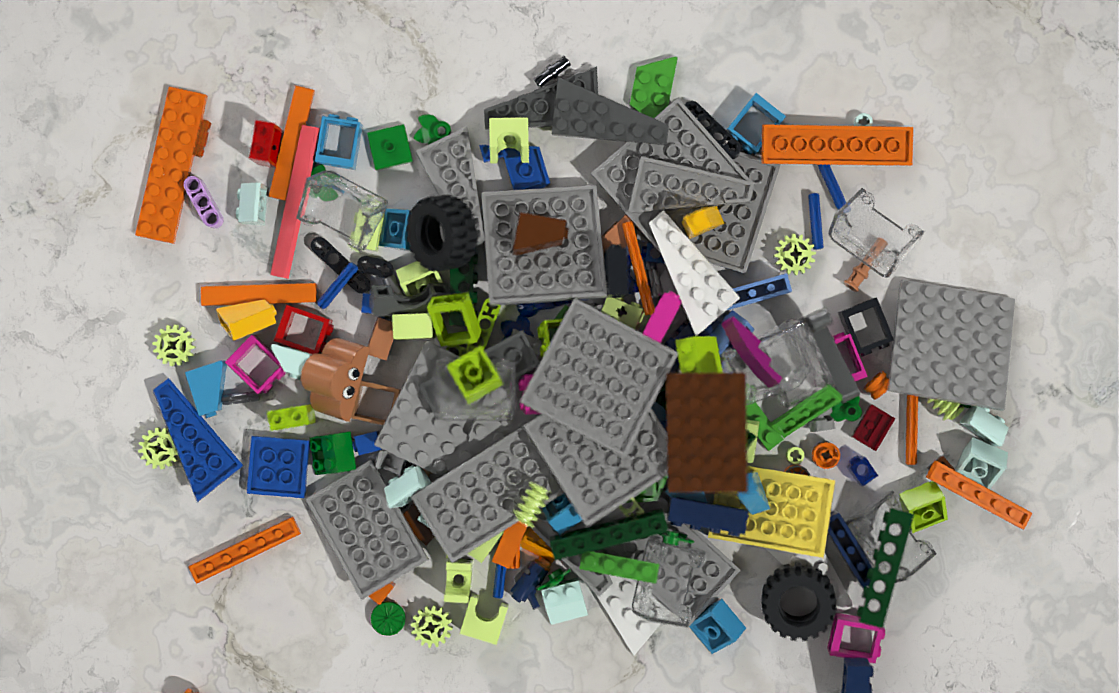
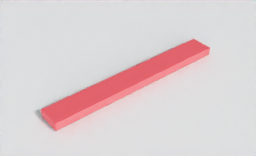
(290, 225)

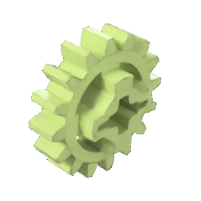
(794, 263)
(168, 339)
(158, 455)
(434, 634)

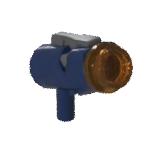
(529, 579)

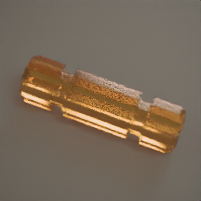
(201, 138)

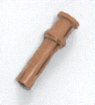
(856, 278)

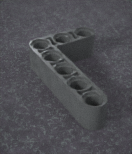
(844, 381)

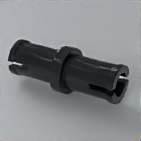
(552, 71)

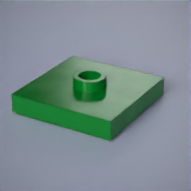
(390, 147)

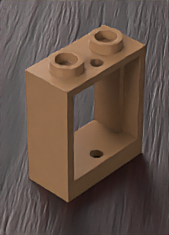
(396, 391)

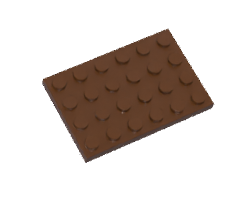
(707, 432)

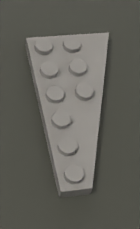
(674, 186)

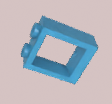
(767, 109)
(336, 161)

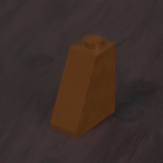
(538, 233)

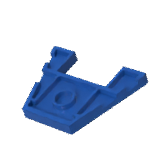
(522, 175)

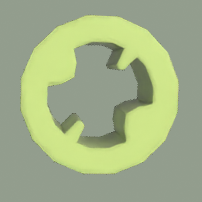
(799, 451)

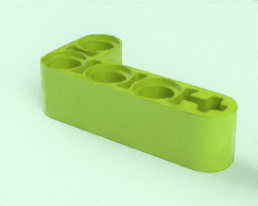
(485, 334)

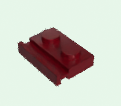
(873, 427)

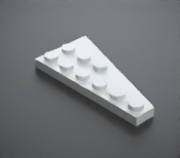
(698, 284)
(618, 604)

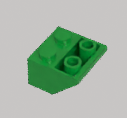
(332, 453)

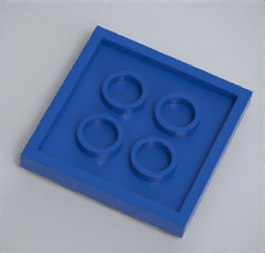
(278, 467)

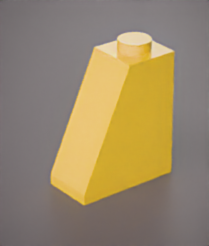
(702, 221)
(246, 318)

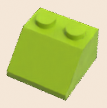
(699, 355)
(475, 375)
(926, 504)

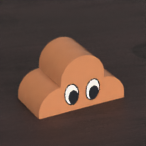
(335, 377)

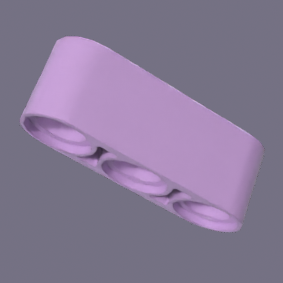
(196, 196)

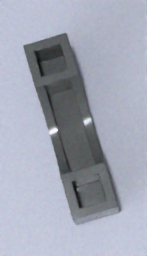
(387, 302)

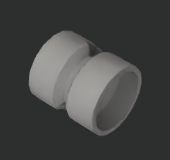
(822, 422)

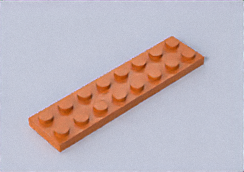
(837, 145)
(171, 165)

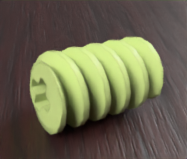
(950, 409)
(531, 504)

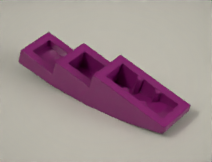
(747, 347)

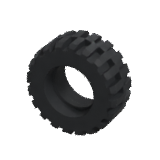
(457, 227)
(804, 625)

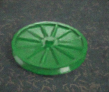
(388, 618)

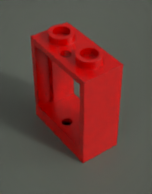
(264, 138)
(285, 324)

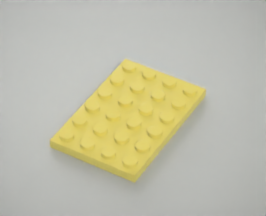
(796, 517)

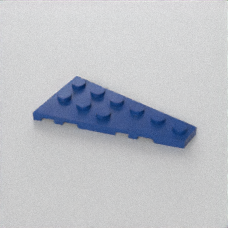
(199, 448)

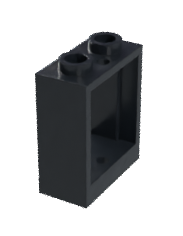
(616, 271)
(845, 314)

